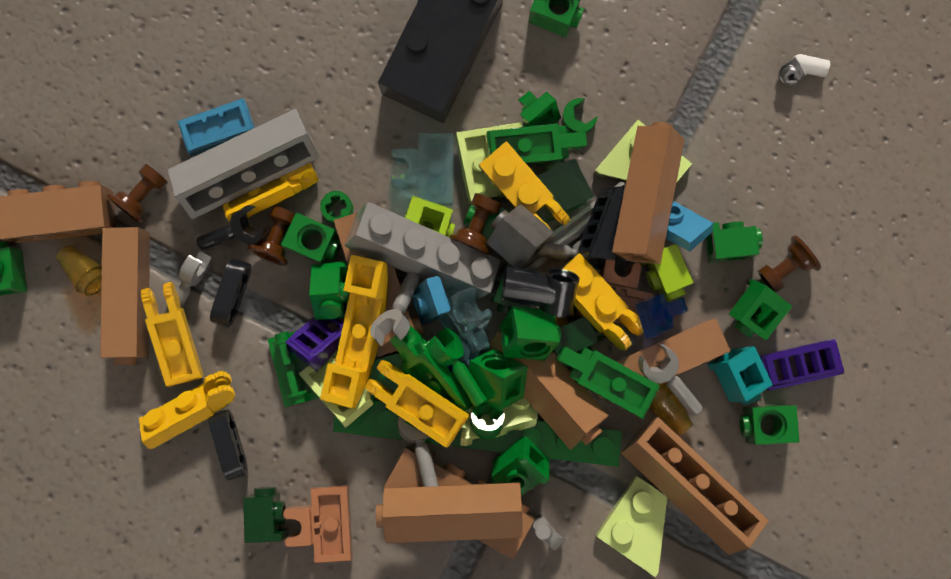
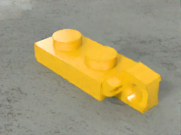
(274, 191)

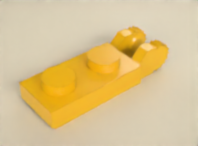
(520, 183)
(602, 304)
(171, 337)
(418, 404)
(186, 410)

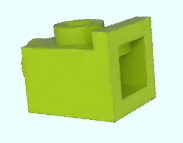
(430, 215)
(670, 275)

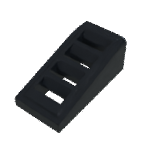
(602, 225)

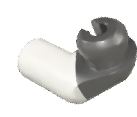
(801, 65)

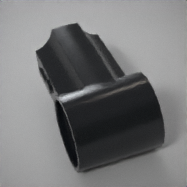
(550, 291)

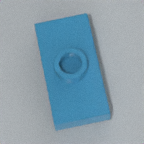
(215, 126)
(687, 227)
(430, 300)

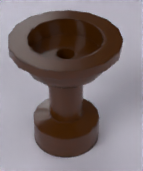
(131, 202)
(472, 236)
(270, 249)
(799, 257)

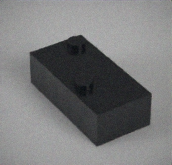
(437, 53)

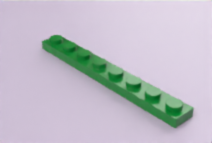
(603, 450)

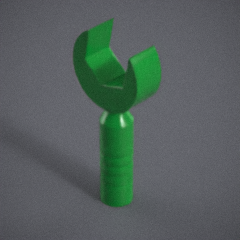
(572, 124)
(450, 356)

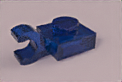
(657, 314)

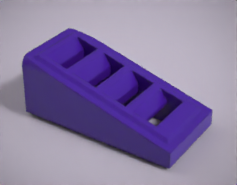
(308, 333)
(830, 355)

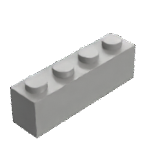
(242, 164)
(421, 250)

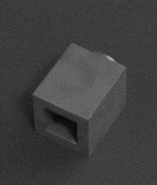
(518, 236)

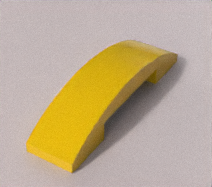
(357, 348)

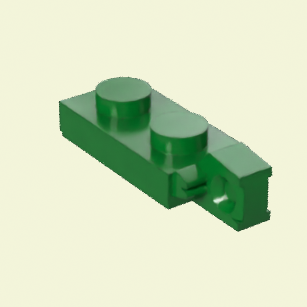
(538, 142)
(425, 369)
(610, 380)

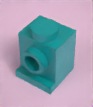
(741, 374)

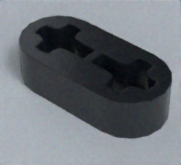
(230, 292)
(228, 445)

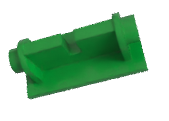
(287, 369)

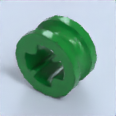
(327, 201)
(478, 425)

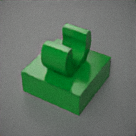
(540, 110)

